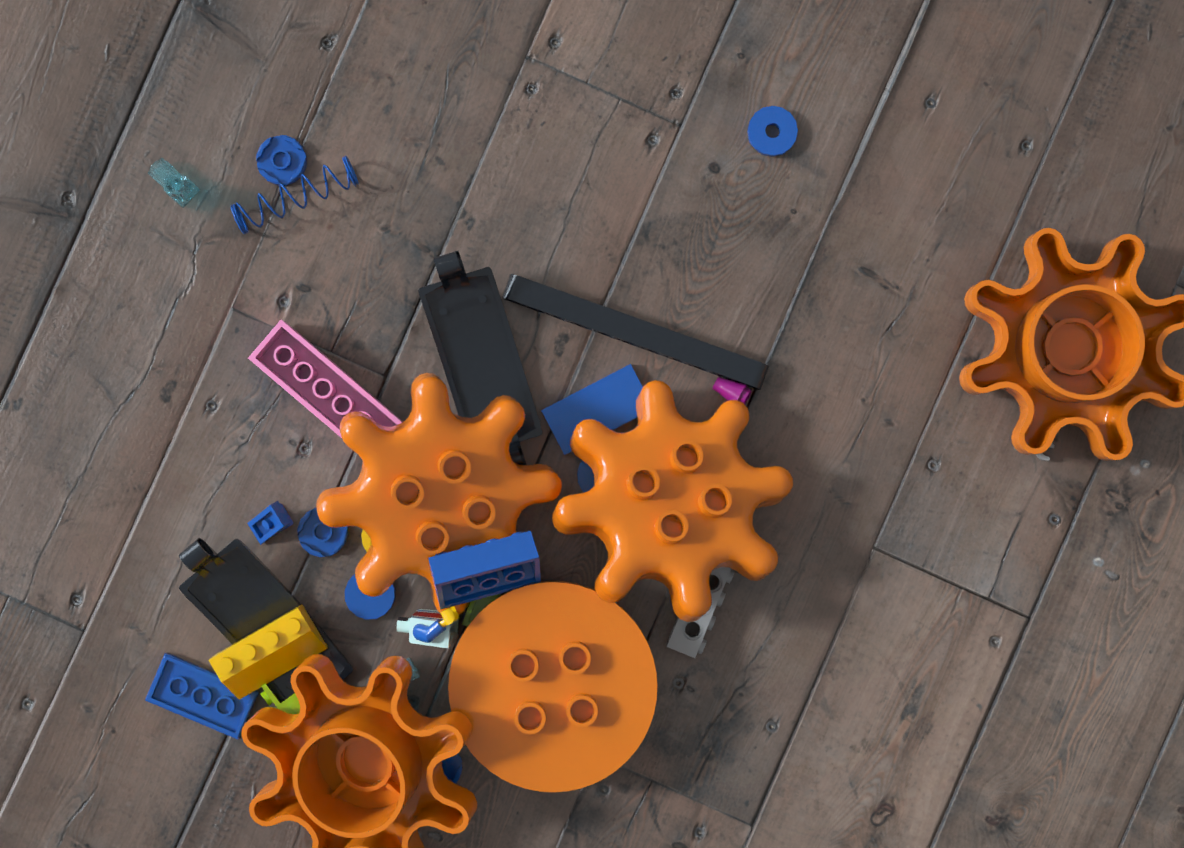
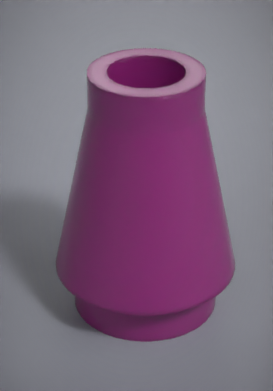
(732, 390)

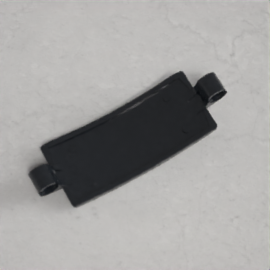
(477, 344)
(243, 596)

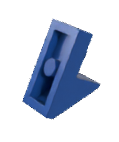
(270, 522)

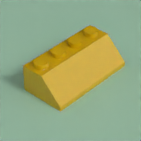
(268, 652)

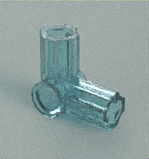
(175, 184)

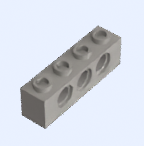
(691, 645)

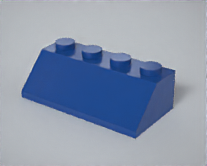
(485, 569)

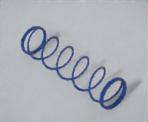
(240, 219)

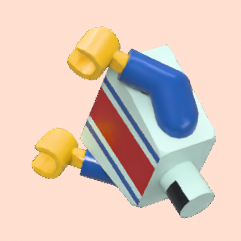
(431, 627)

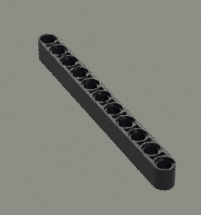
(635, 331)

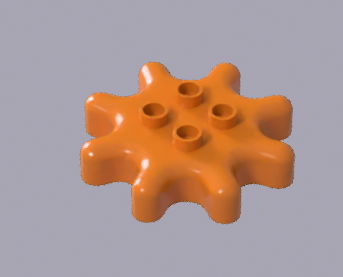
(1076, 345)
(433, 484)
(672, 501)
(359, 760)

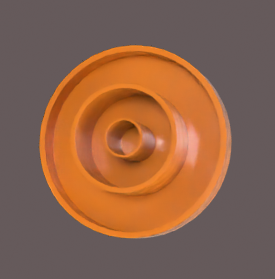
(553, 686)

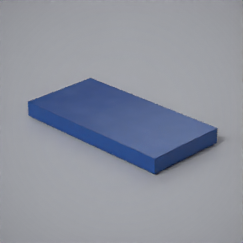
(607, 401)
(199, 696)

